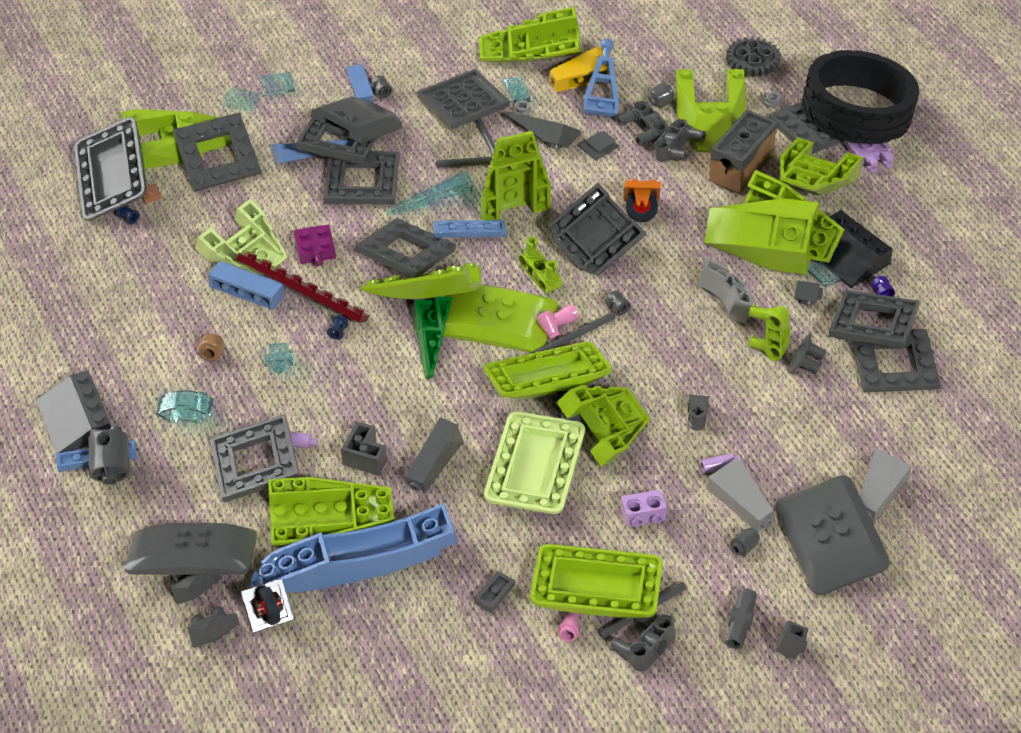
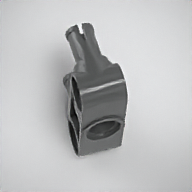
(647, 119)
(669, 144)
(650, 644)

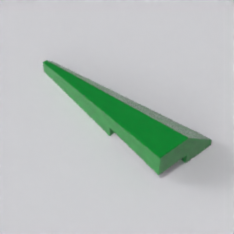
(430, 325)

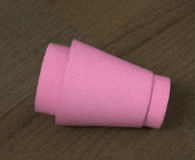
(566, 315)
(548, 324)
(569, 627)

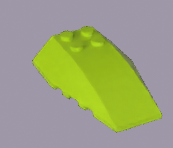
(541, 39)
(515, 177)
(825, 231)

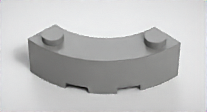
(728, 289)

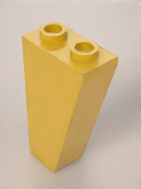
(577, 71)

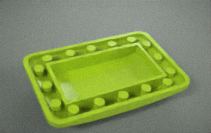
(499, 317)
(548, 371)
(596, 581)

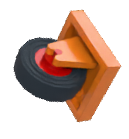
(642, 199)

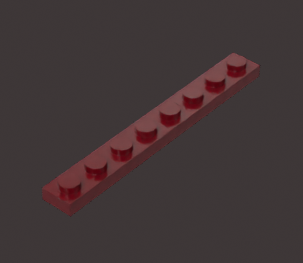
(308, 289)

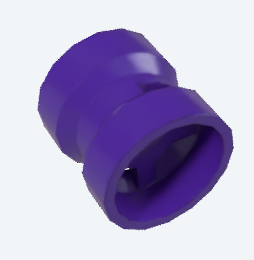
(882, 286)

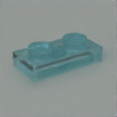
(517, 89)

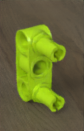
(538, 268)
(776, 333)

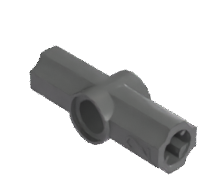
(741, 618)

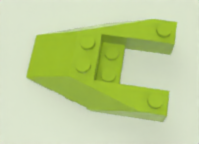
(711, 117)
(166, 151)
(815, 174)

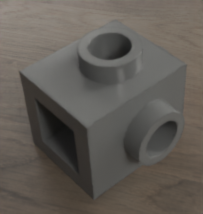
(808, 292)
(792, 640)

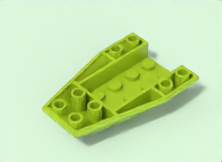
(765, 232)
(429, 285)
(324, 506)

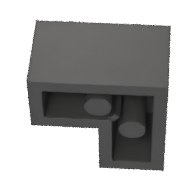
(362, 451)

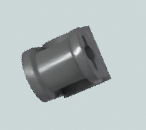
(697, 411)

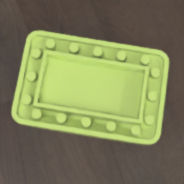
(535, 462)

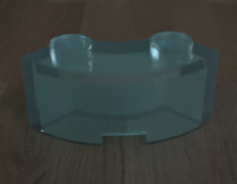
(185, 406)

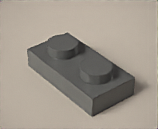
(494, 592)

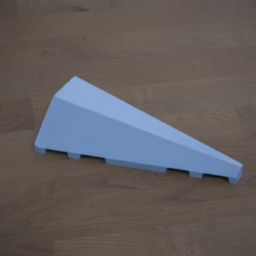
(286, 152)

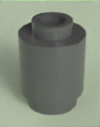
(745, 541)

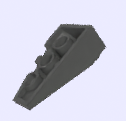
(548, 131)

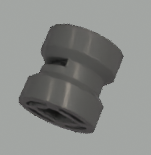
(381, 86)
(617, 303)

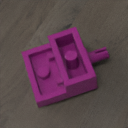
(314, 244)

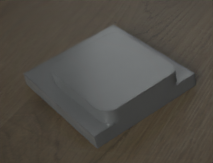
(598, 145)

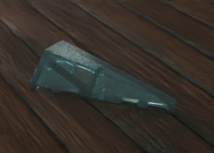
(456, 185)

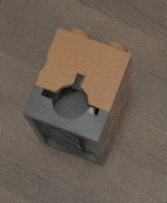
(742, 150)

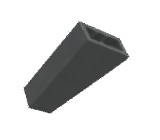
(434, 455)

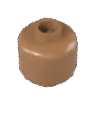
(211, 347)

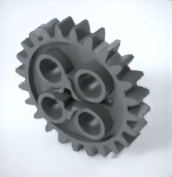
(753, 56)

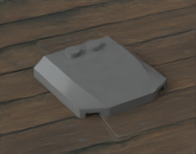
(359, 116)
(595, 231)

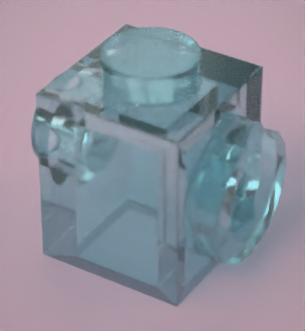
(280, 358)

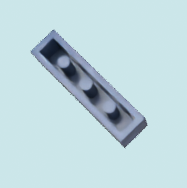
(246, 285)

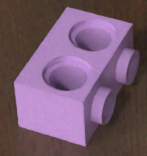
(643, 508)

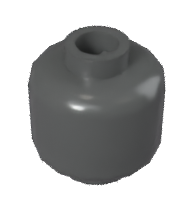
(661, 95)

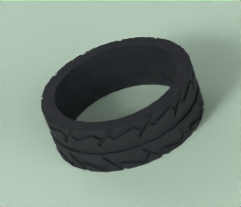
(853, 121)

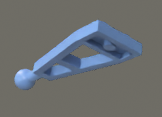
(599, 105)

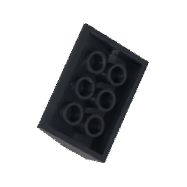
(858, 252)

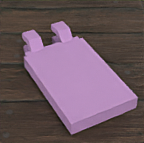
(871, 154)

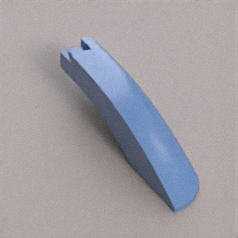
(358, 554)

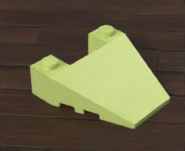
(254, 237)

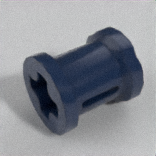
(128, 214)
(337, 327)

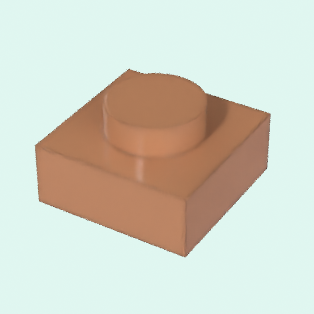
(152, 194)

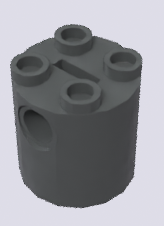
(108, 455)

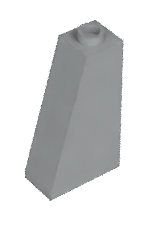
(883, 482)
(741, 494)

